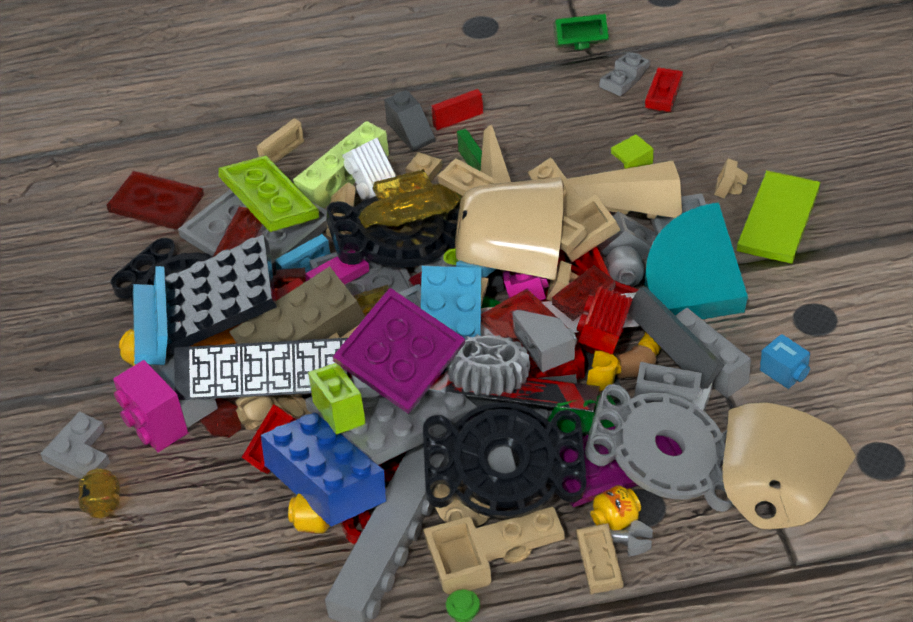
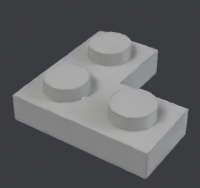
(72, 450)

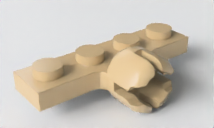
(257, 407)

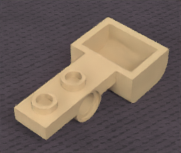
(590, 213)
(464, 552)

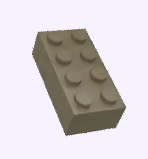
(306, 313)

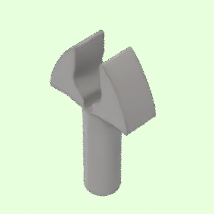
(629, 537)

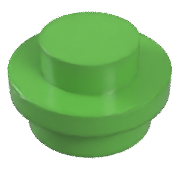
(463, 605)

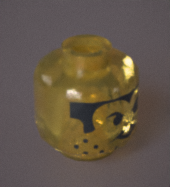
(99, 493)

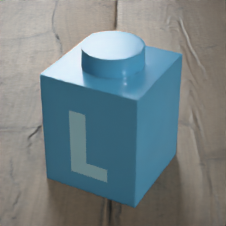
(785, 361)

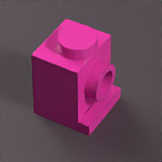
(519, 282)

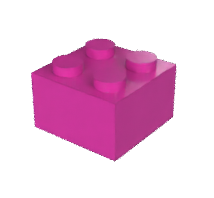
(150, 406)

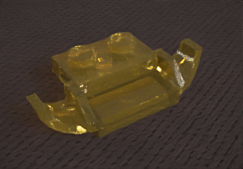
(407, 199)

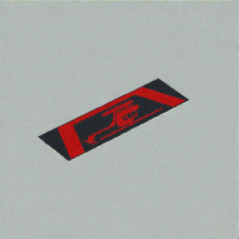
(533, 391)

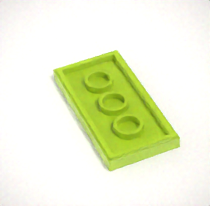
(268, 193)
(778, 217)

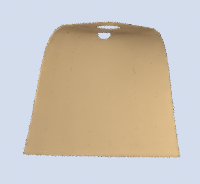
(512, 226)
(783, 446)

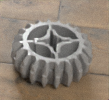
(489, 365)

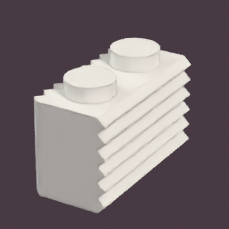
(367, 165)

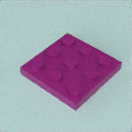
(399, 350)

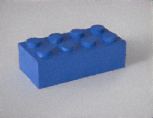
(323, 468)

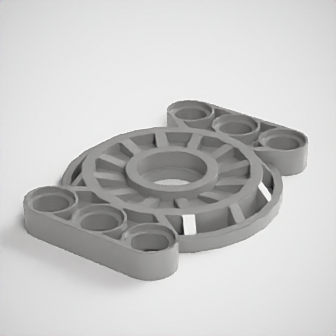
(635, 450)

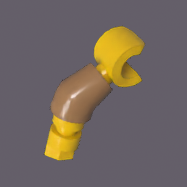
(622, 365)

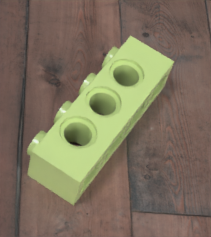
(328, 172)

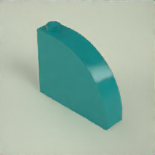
(696, 265)

